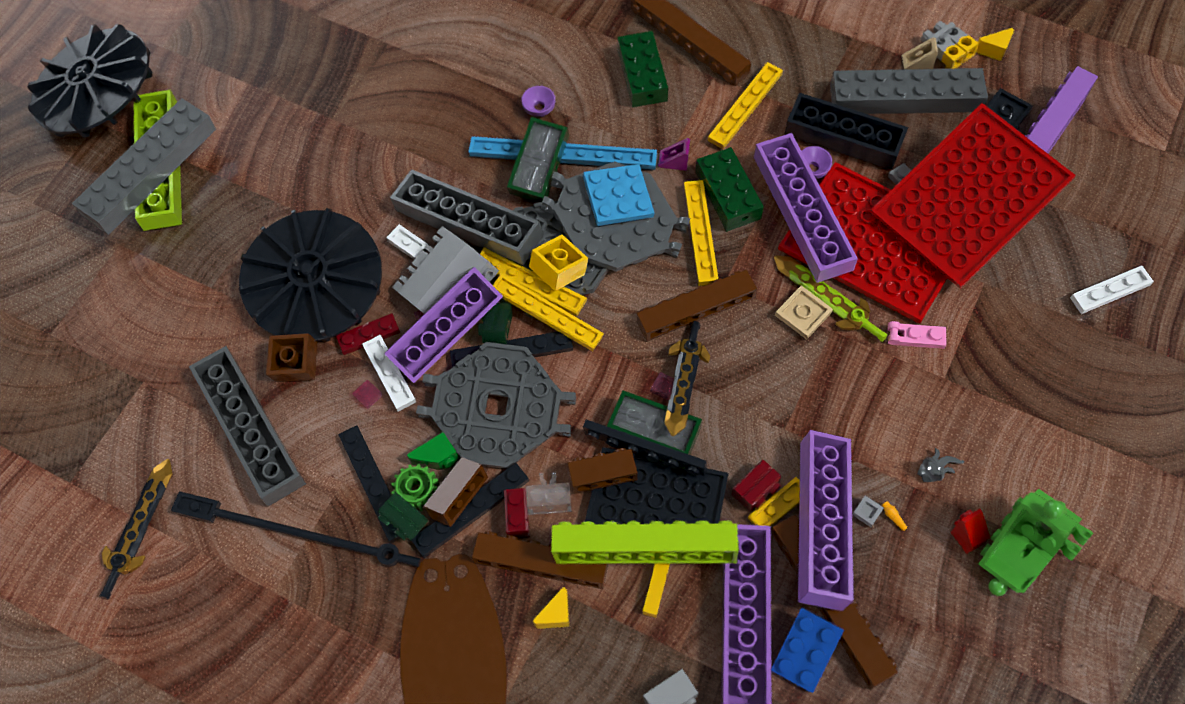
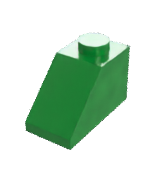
(435, 453)

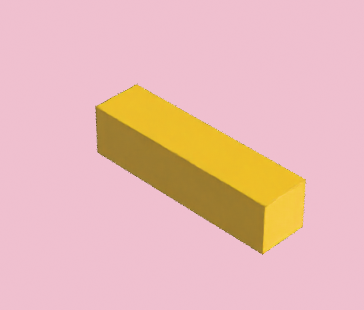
(655, 590)

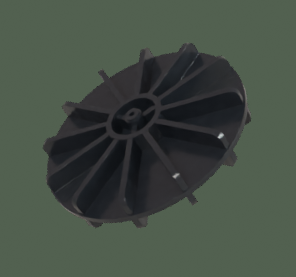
(90, 81)
(310, 275)

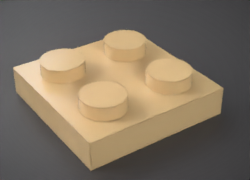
(804, 312)

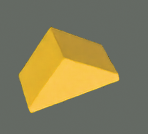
(995, 44)
(555, 613)

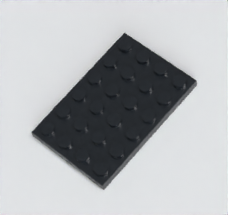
(660, 496)

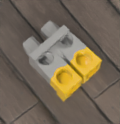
(952, 44)

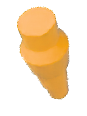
(892, 513)

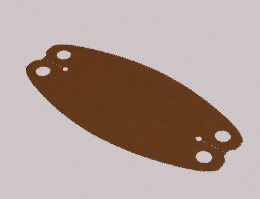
(451, 639)

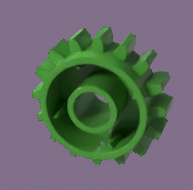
(414, 476)

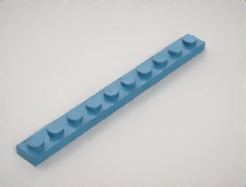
(572, 153)

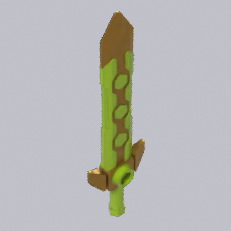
(853, 315)

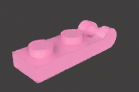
(917, 335)

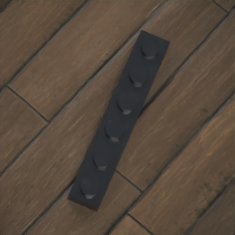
(538, 345)
(651, 450)
(368, 474)
(483, 501)

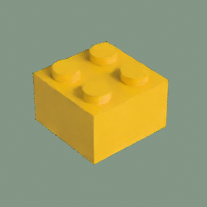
(558, 262)

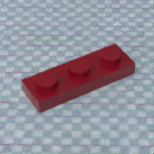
(354, 338)

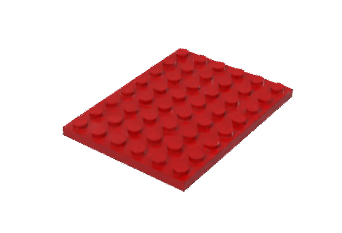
(972, 195)
(885, 264)

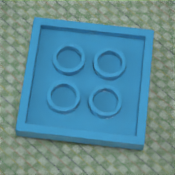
(618, 194)

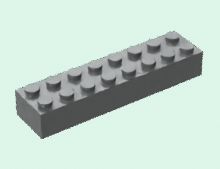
(909, 90)
(144, 166)
(467, 216)
(247, 426)

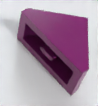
(675, 156)

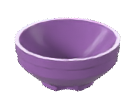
(538, 95)
(820, 157)

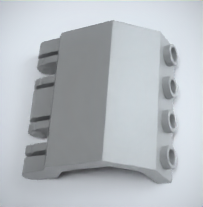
(441, 270)

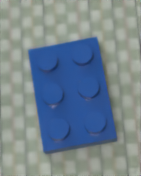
(807, 649)

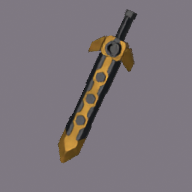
(685, 374)
(123, 557)

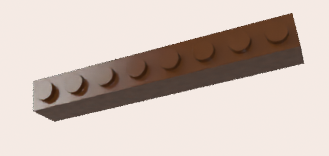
(694, 39)
(857, 639)

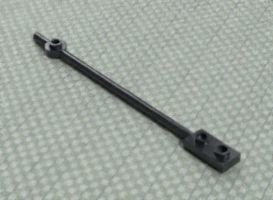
(208, 509)

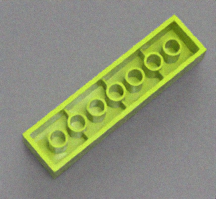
(163, 205)
(645, 543)

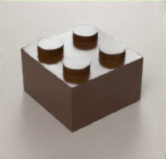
(291, 357)

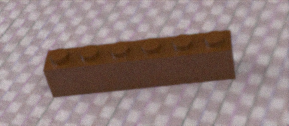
(696, 305)
(534, 560)

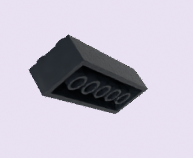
(846, 130)

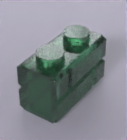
(496, 324)
(402, 516)

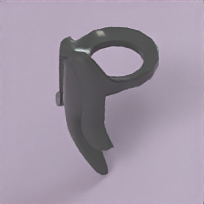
(934, 470)

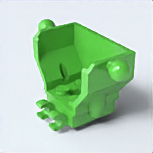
(1030, 540)

